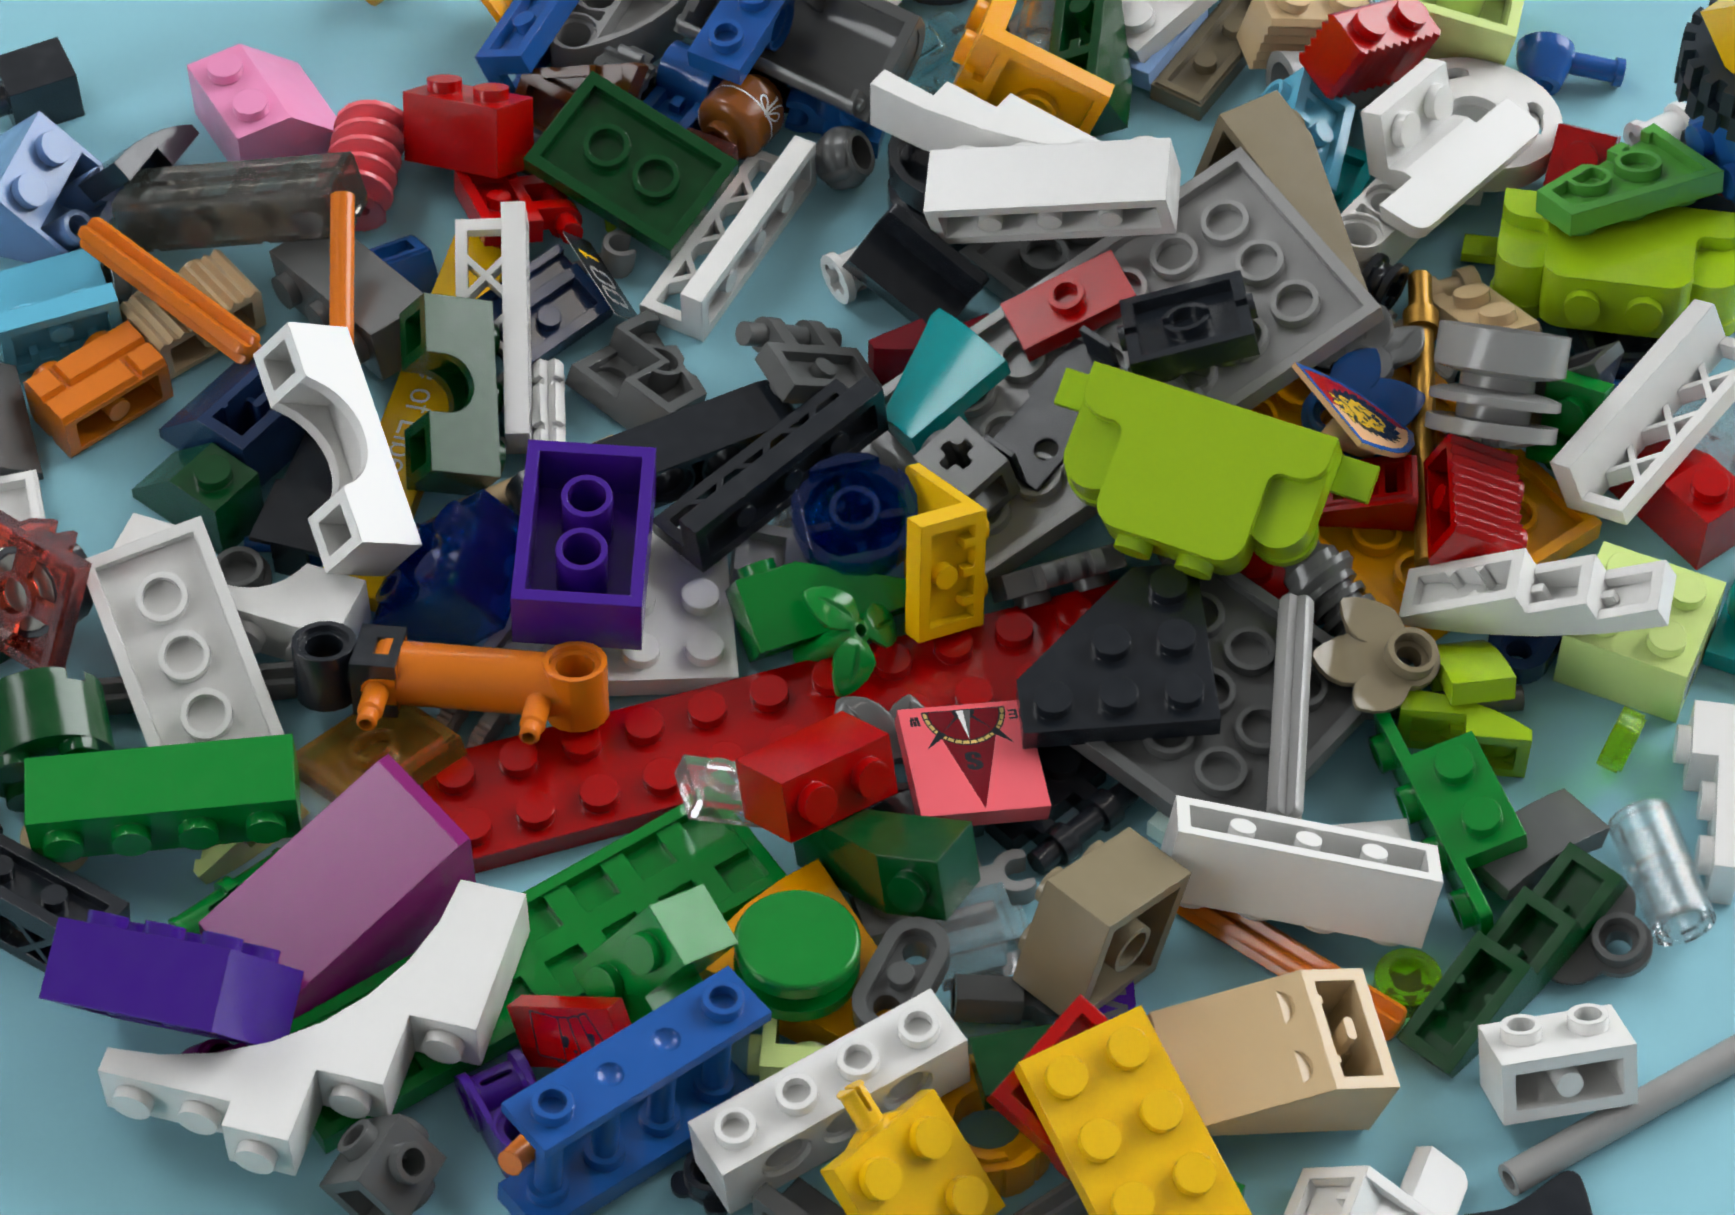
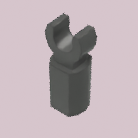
(995, 1001)

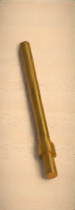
(1422, 376)

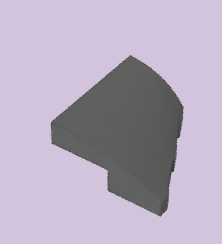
(636, 375)

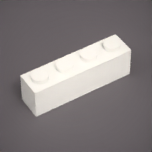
(1053, 190)
(1304, 872)

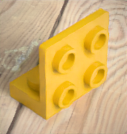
(943, 559)

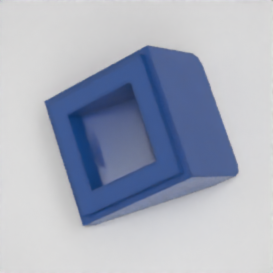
(411, 260)

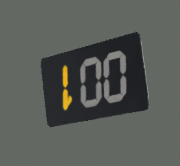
(601, 276)

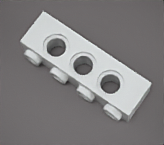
(794, 1115)

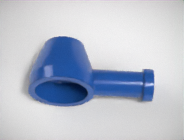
(1551, 57)

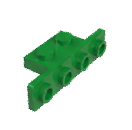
(1458, 809)

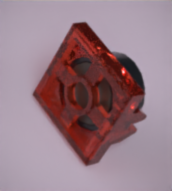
(40, 590)

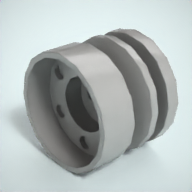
(1497, 383)

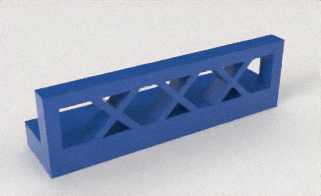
(522, 39)

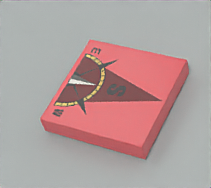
(971, 764)

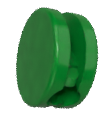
(798, 954)

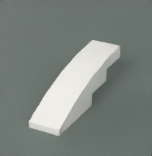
(960, 118)
(1521, 598)

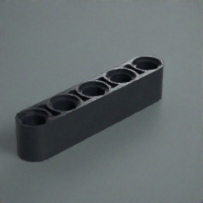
(694, 439)

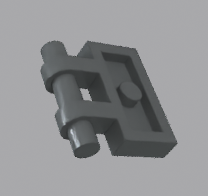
(801, 357)

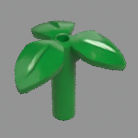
(847, 638)

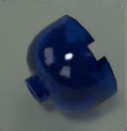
(853, 515)

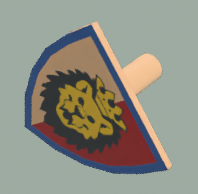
(1357, 421)

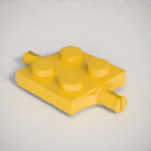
(907, 1161)

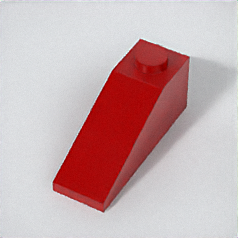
(1691, 507)

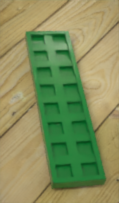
(575, 916)

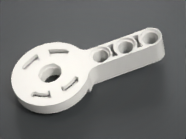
(1476, 90)

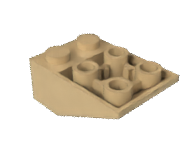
(1282, 1054)

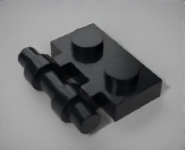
(1070, 783)

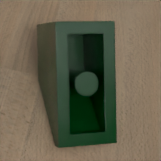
(208, 485)

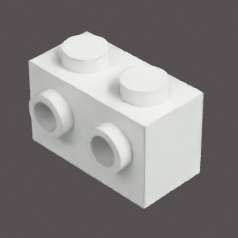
(1558, 1063)

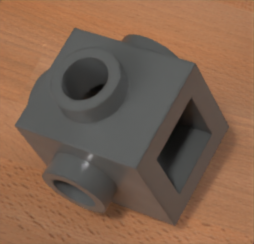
(383, 1167)

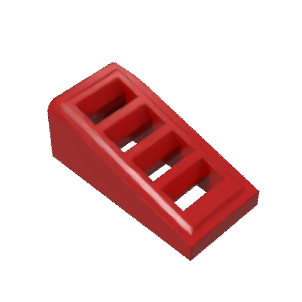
(1391, 504)

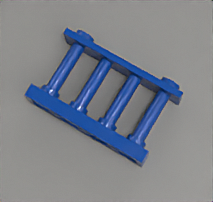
(629, 1100)

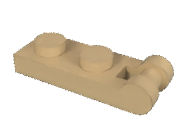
(1470, 300)

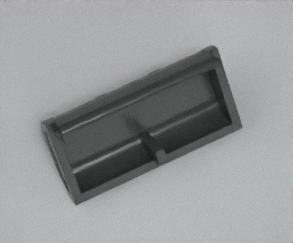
(833, 48)

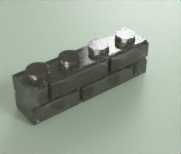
(236, 201)

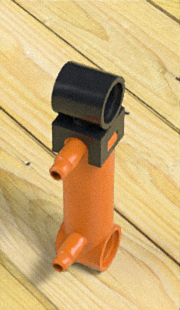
(389, 671)

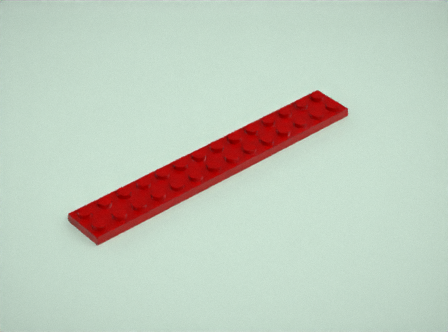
(613, 779)

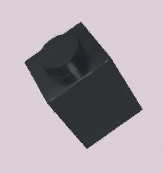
(41, 81)

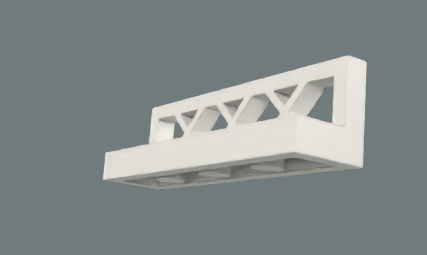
(740, 248)
(516, 310)
(1642, 414)

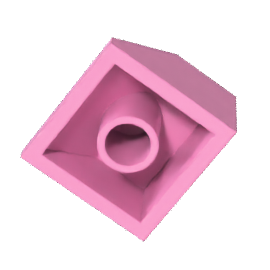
(259, 105)

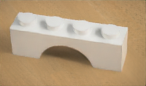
(320, 385)
(278, 610)

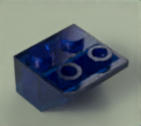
(459, 577)

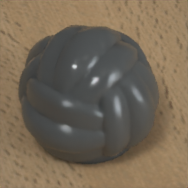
(844, 157)

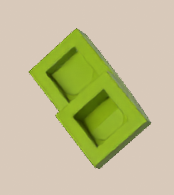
(1473, 673)
(1430, 719)

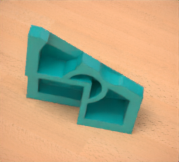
(942, 380)

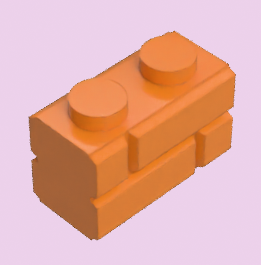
(98, 388)

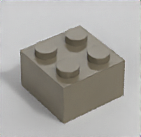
(1100, 922)

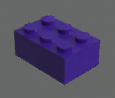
(583, 544)
(171, 978)

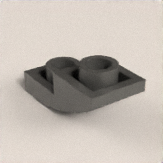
(1549, 828)

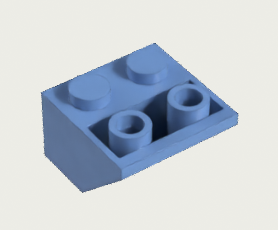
(41, 191)

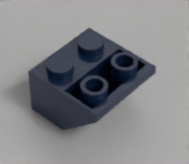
(239, 420)

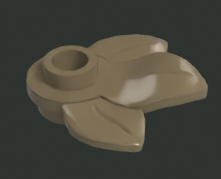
(1370, 653)

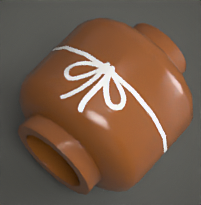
(743, 114)

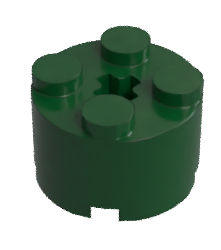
(47, 717)

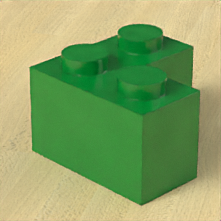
(658, 953)

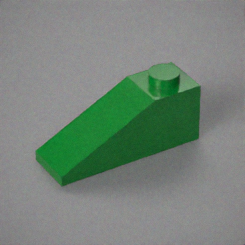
(771, 606)

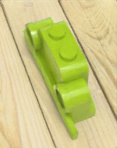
(1619, 277)
(1200, 473)

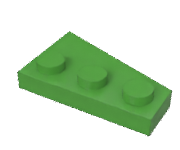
(1629, 184)

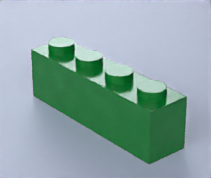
(162, 797)

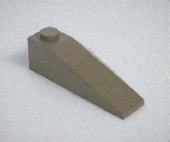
(1288, 156)

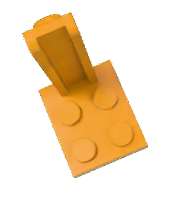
(1002, 63)

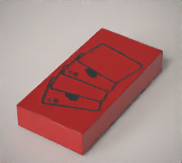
(564, 1027)

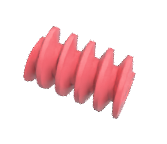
(376, 138)

